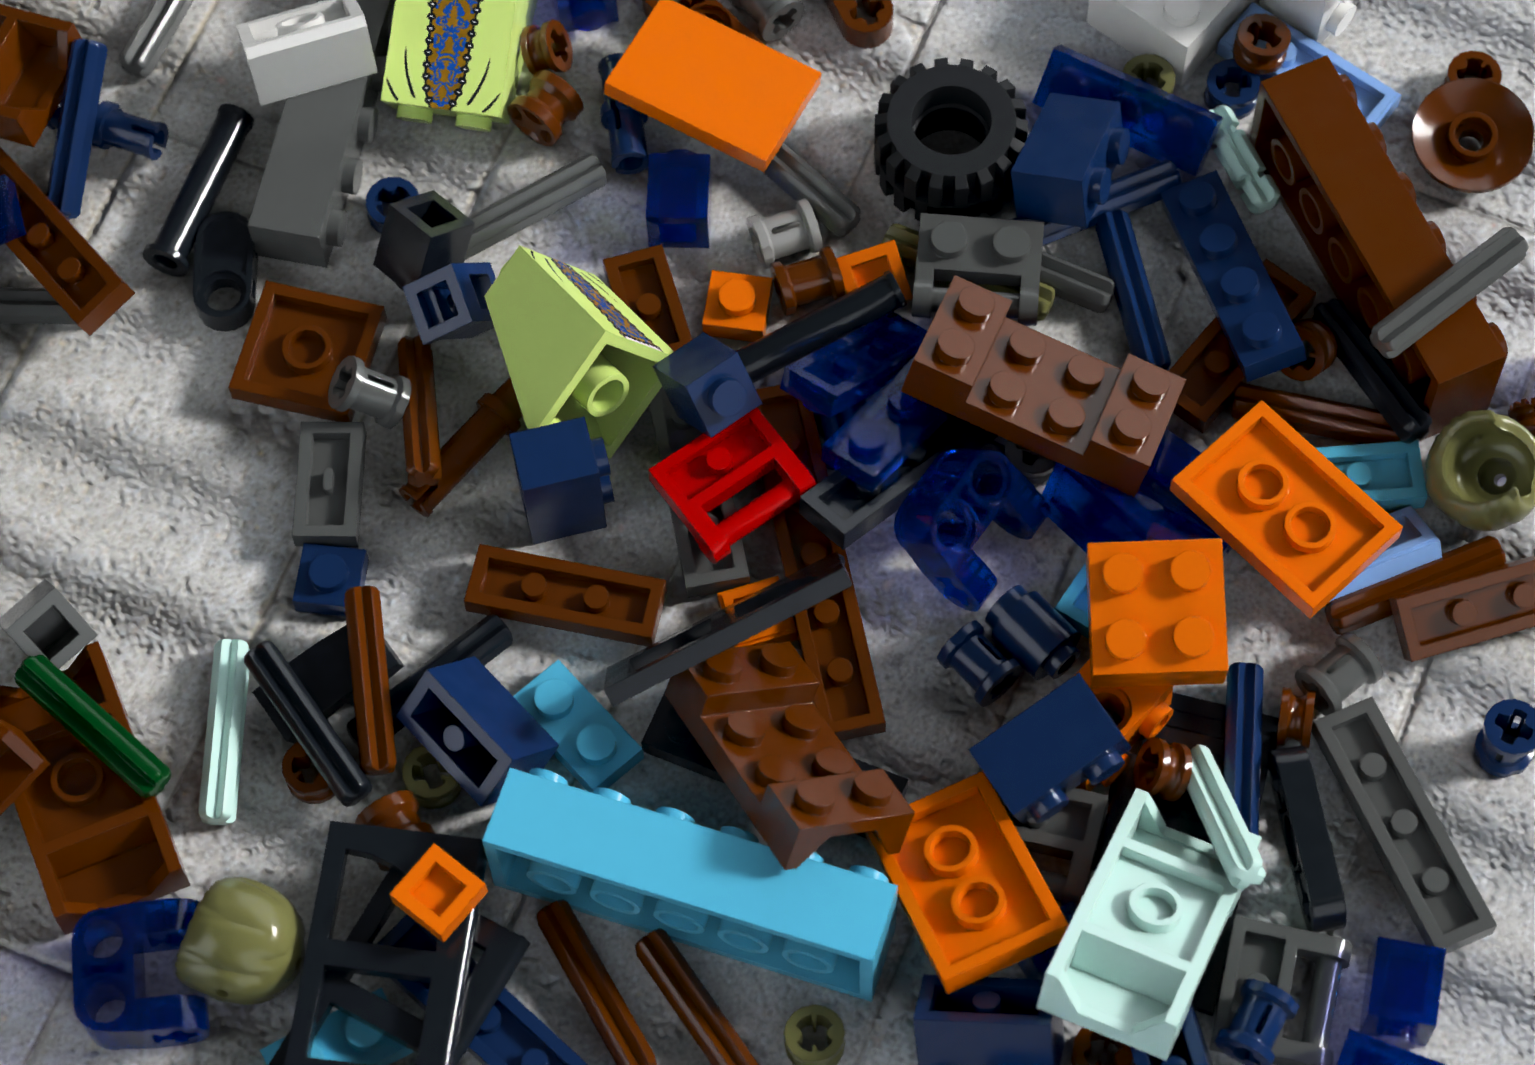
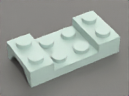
(1141, 933)

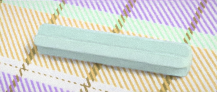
(224, 733)
(1223, 821)

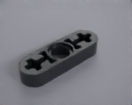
(1307, 839)

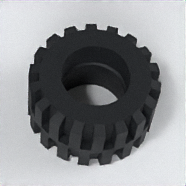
(956, 101)

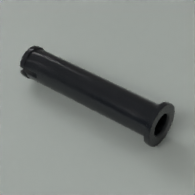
(199, 191)
(822, 327)

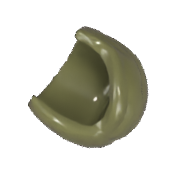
(1475, 454)
(242, 943)

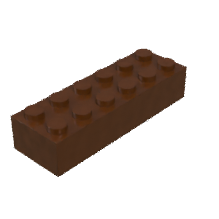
(1370, 232)

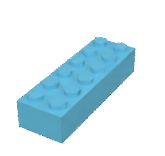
(691, 881)

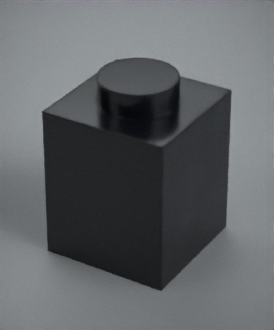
(421, 237)

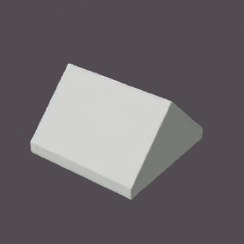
(307, 49)

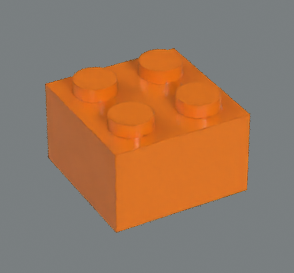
(1156, 613)

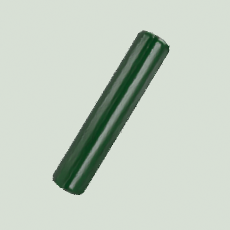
(92, 726)

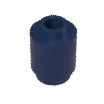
(1033, 633)

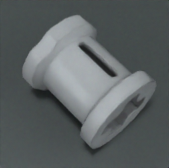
(784, 233)

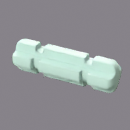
(1244, 164)

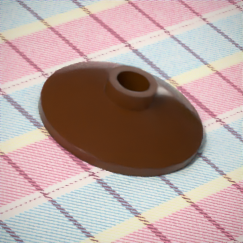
(1478, 111)

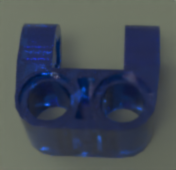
(963, 496)
(144, 1021)

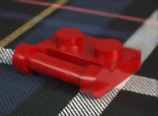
(720, 467)

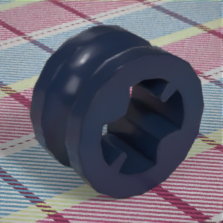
(1215, 90)
(388, 190)

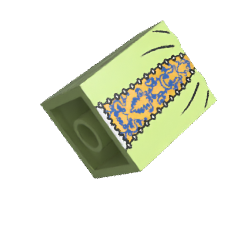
(455, 60)
(573, 347)

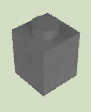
(47, 625)

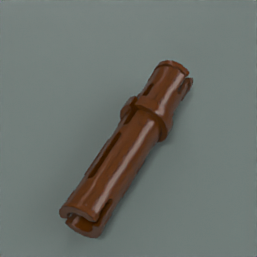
(496, 416)

